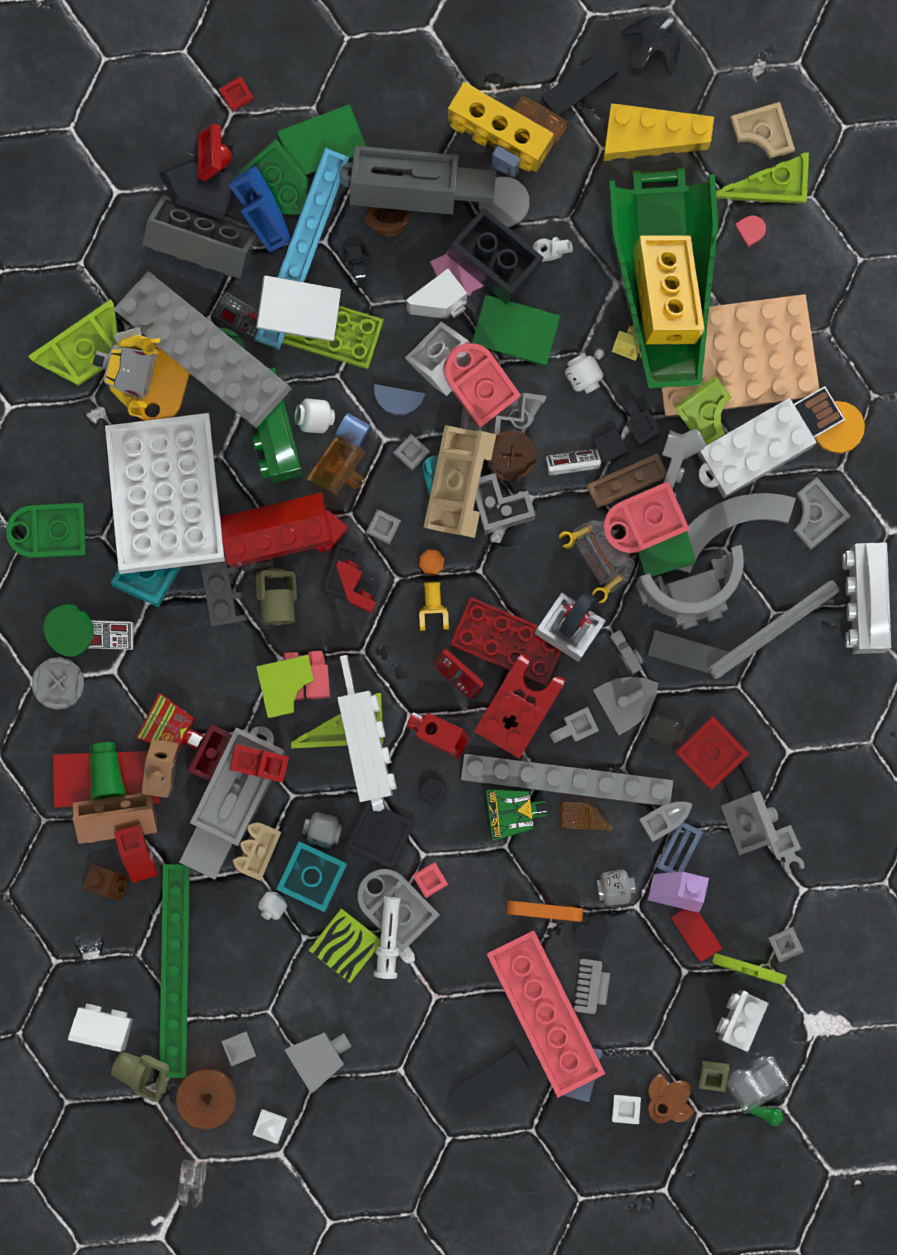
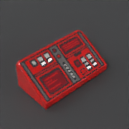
(458, 674)

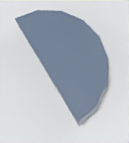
(397, 400)

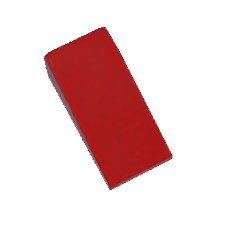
(696, 934)

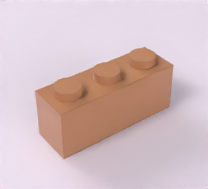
(102, 817)

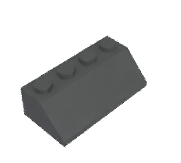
(200, 238)

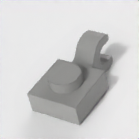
(577, 726)

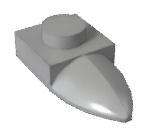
(665, 819)

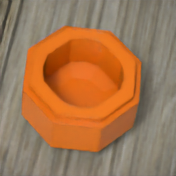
(431, 562)

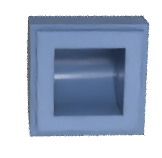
(352, 430)

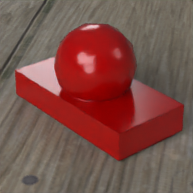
(211, 153)

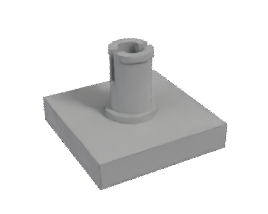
(750, 822)

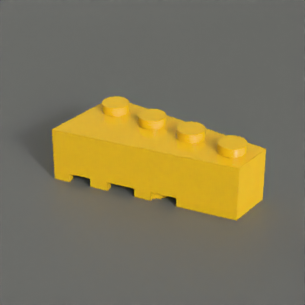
(653, 132)

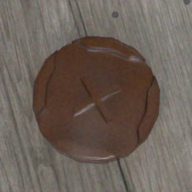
(512, 456)

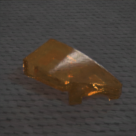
(581, 816)

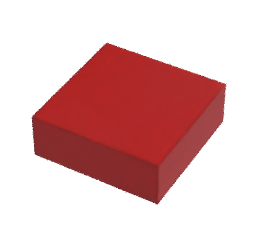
(236, 94)

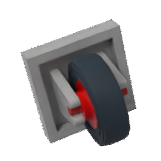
(571, 625)

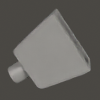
(318, 1058)

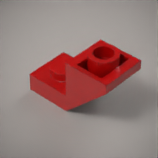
(350, 577)
(135, 854)

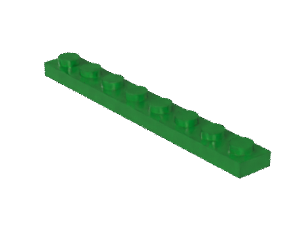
(175, 969)

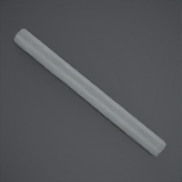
(773, 629)

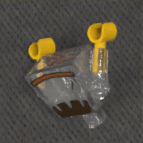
(605, 561)

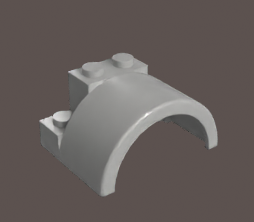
(697, 595)

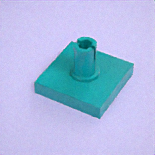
(146, 585)

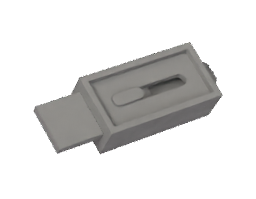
(227, 806)

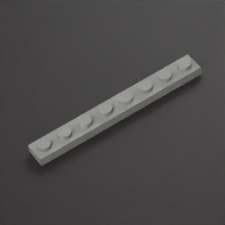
(566, 780)

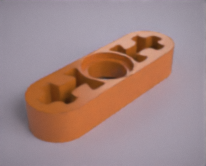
(544, 911)

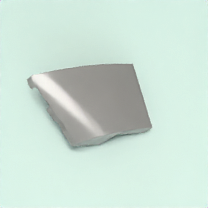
(514, 417)

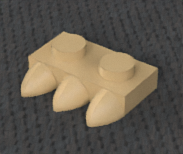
(257, 850)

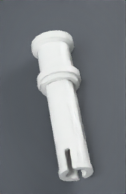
(388, 951)

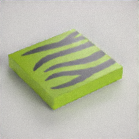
(345, 945)

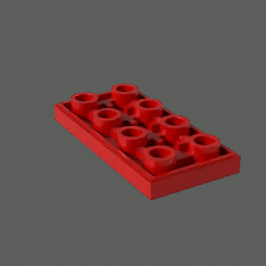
(502, 639)

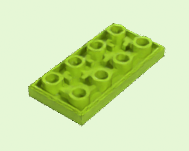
(353, 339)

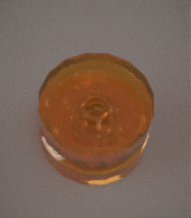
(191, 1102)

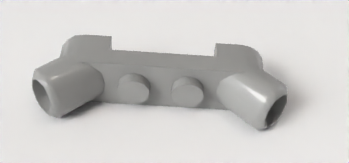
(678, 448)

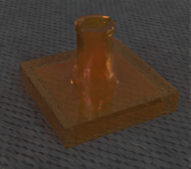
(338, 467)

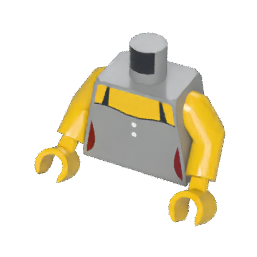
(129, 370)

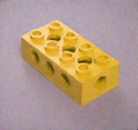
(495, 115)
(668, 290)

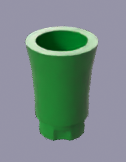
(105, 772)

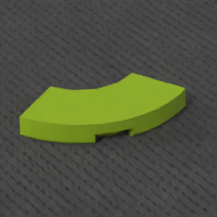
(749, 969)

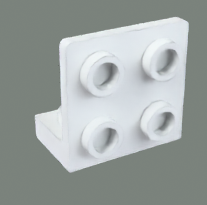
(742, 1020)

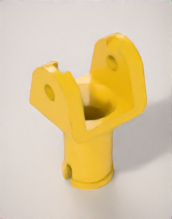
(433, 604)

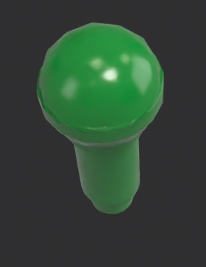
(772, 1116)

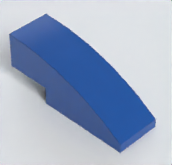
(260, 209)

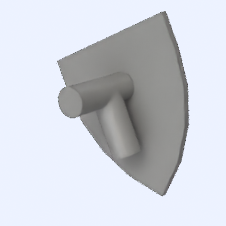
(626, 700)

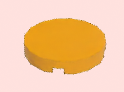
(846, 434)

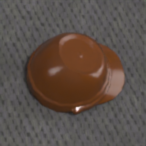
(387, 221)

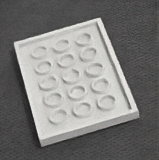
(164, 493)

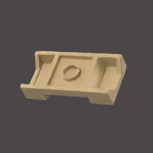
(458, 480)

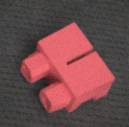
(320, 687)

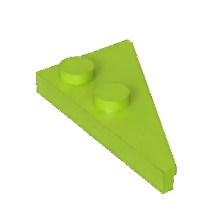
(782, 183)
(329, 733)

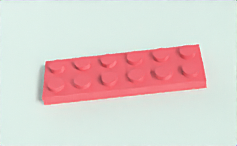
(545, 1014)

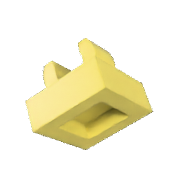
(626, 344)

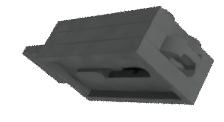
(413, 180)

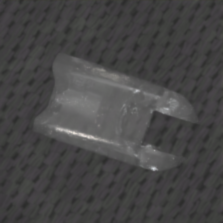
(191, 1179)

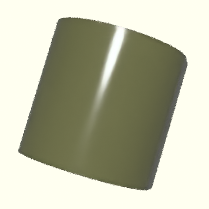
(713, 1076)

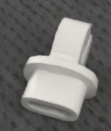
(555, 248)

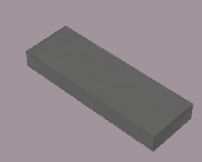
(684, 652)

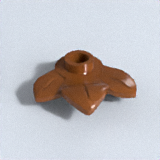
(670, 1096)

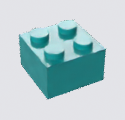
(312, 876)

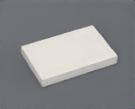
(298, 308)

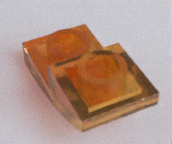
(541, 116)

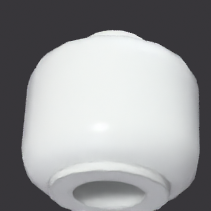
(272, 905)

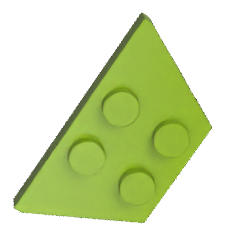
(74, 349)

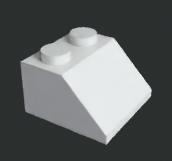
(439, 298)
(431, 353)
(101, 1028)

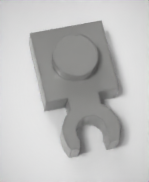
(630, 657)
(786, 847)

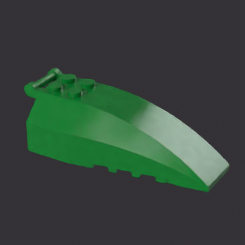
(666, 213)

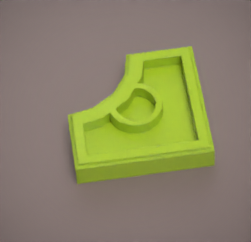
(703, 409)
(282, 682)

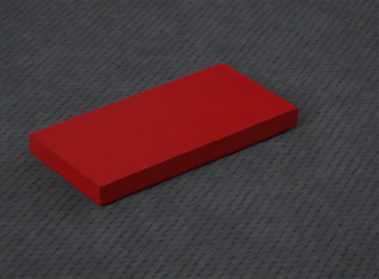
(73, 778)

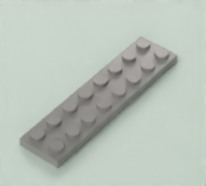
(203, 349)

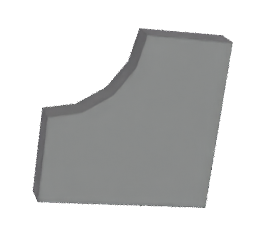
(819, 514)

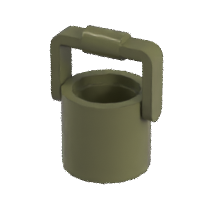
(276, 605)

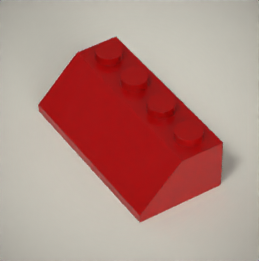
(276, 530)

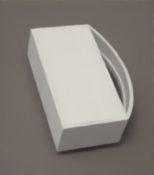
(869, 598)

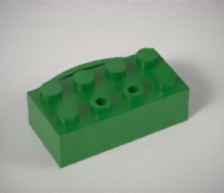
(278, 445)

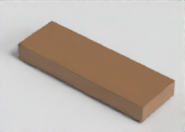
(627, 481)

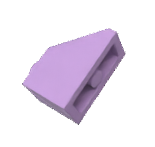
(679, 890)

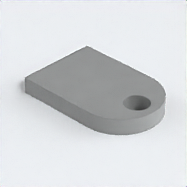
(414, 910)

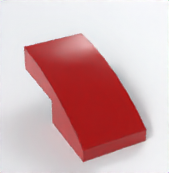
(258, 763)

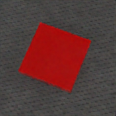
(712, 753)

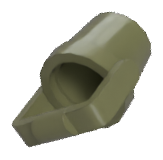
(136, 1071)

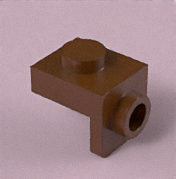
(105, 882)

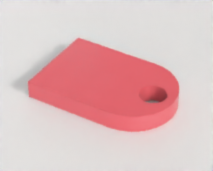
(479, 384)
(647, 519)

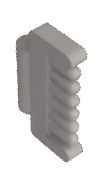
(598, 986)

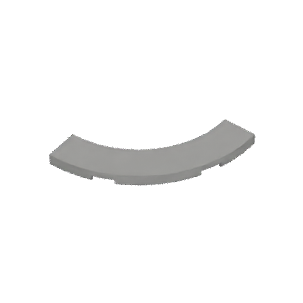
(736, 511)

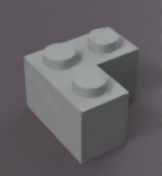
(500, 512)

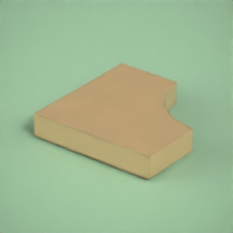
(766, 128)

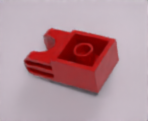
(522, 702)

